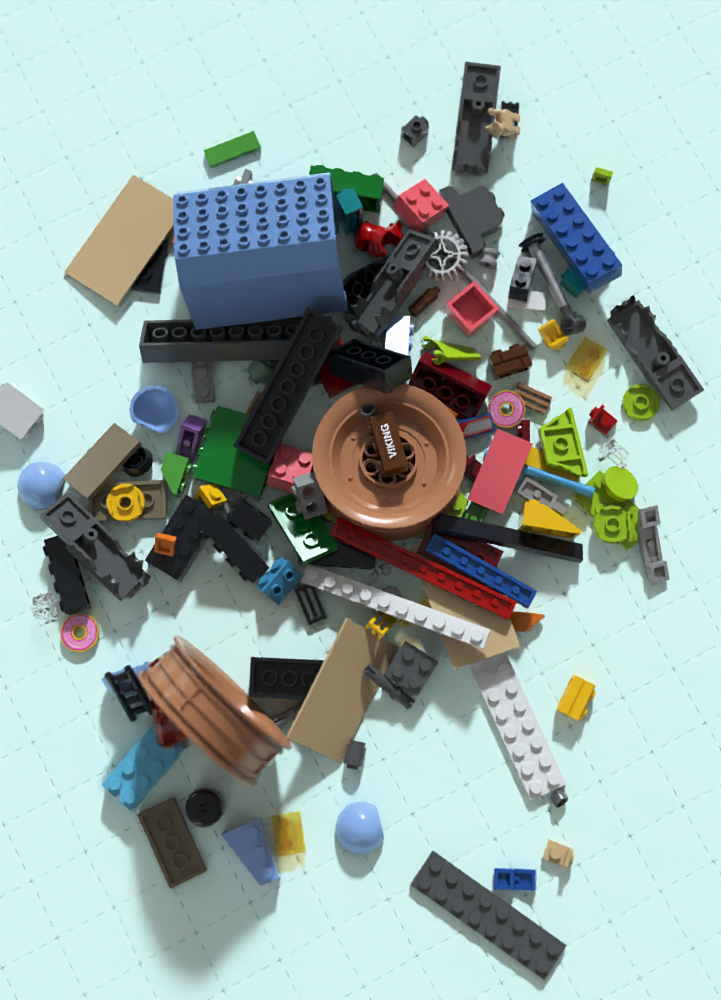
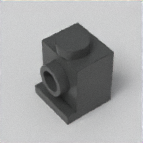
(415, 135)

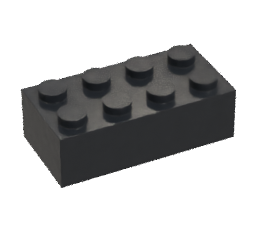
(370, 365)
(189, 539)
(282, 677)

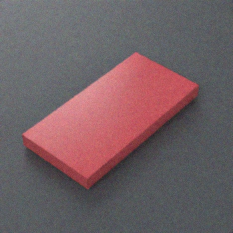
(500, 471)

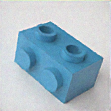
(279, 580)

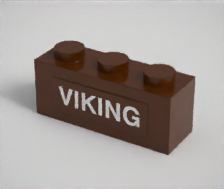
(387, 444)

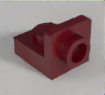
(523, 430)
(472, 468)

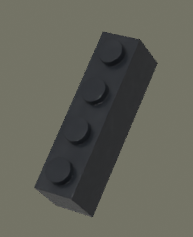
(236, 549)
(346, 557)
(67, 576)

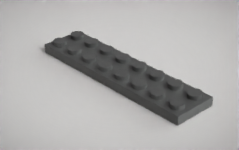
(488, 914)

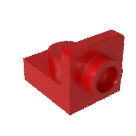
(601, 420)

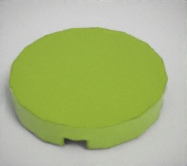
(640, 402)
(620, 484)
(612, 524)

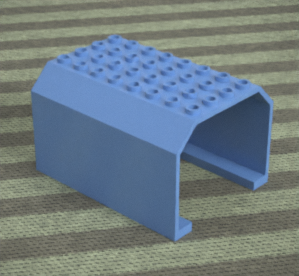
(258, 251)

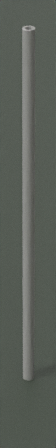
(470, 278)

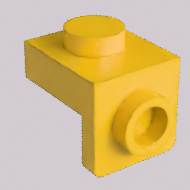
(552, 335)
(210, 495)

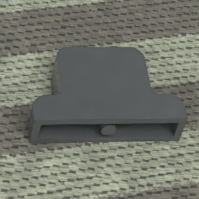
(473, 216)

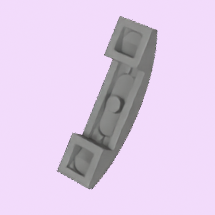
(649, 544)

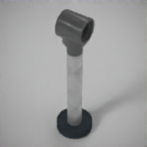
(570, 322)

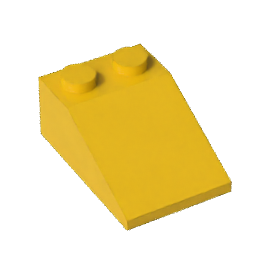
(543, 520)

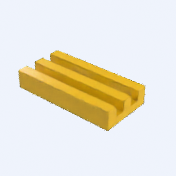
(375, 629)

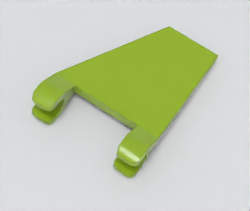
(450, 351)

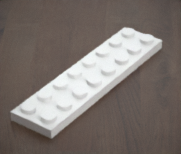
(517, 725)

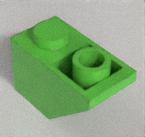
(175, 471)

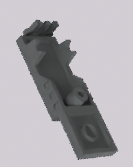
(472, 140)
(392, 285)
(654, 353)
(95, 547)

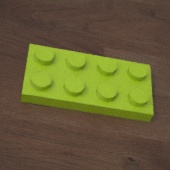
(601, 499)

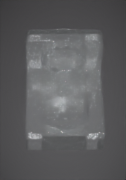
(615, 452)

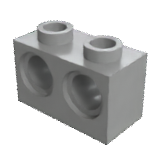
(312, 494)

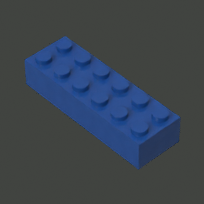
(576, 238)

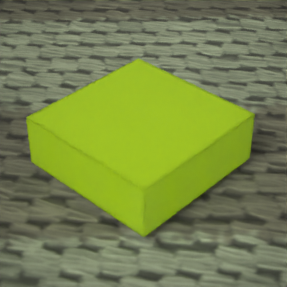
(602, 176)

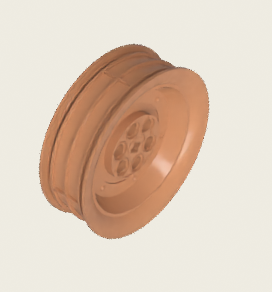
(410, 501)
(214, 711)

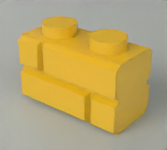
(576, 697)

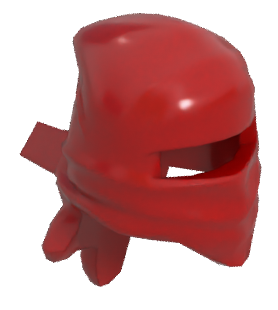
(374, 238)

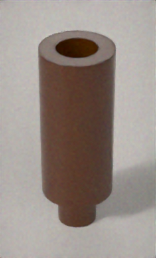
(423, 301)

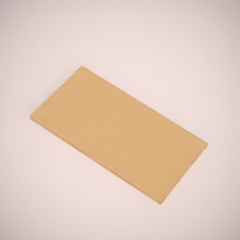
(124, 241)
(502, 634)
(341, 691)

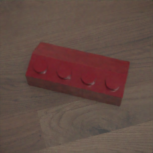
(450, 385)

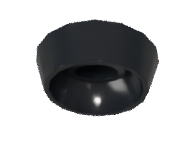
(138, 463)

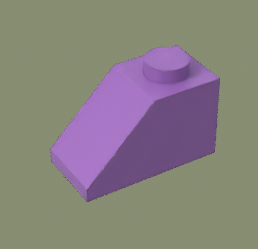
(190, 436)

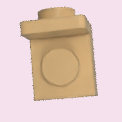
(558, 853)

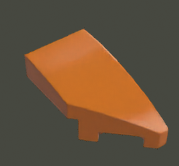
(525, 621)

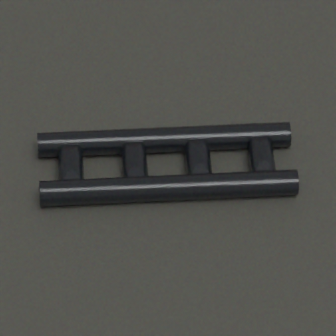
(134, 685)

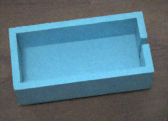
(142, 770)

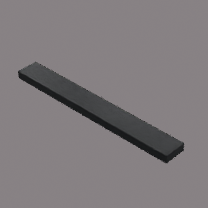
(508, 537)

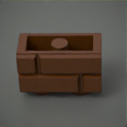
(509, 361)

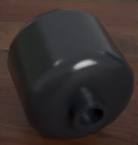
(213, 804)

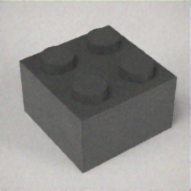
(411, 668)

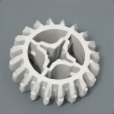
(442, 239)

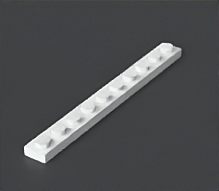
(396, 606)

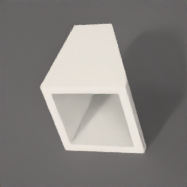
(18, 411)

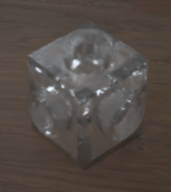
(45, 608)

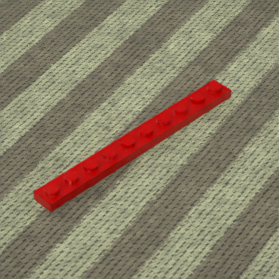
(423, 568)

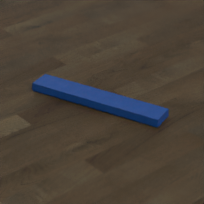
(480, 570)

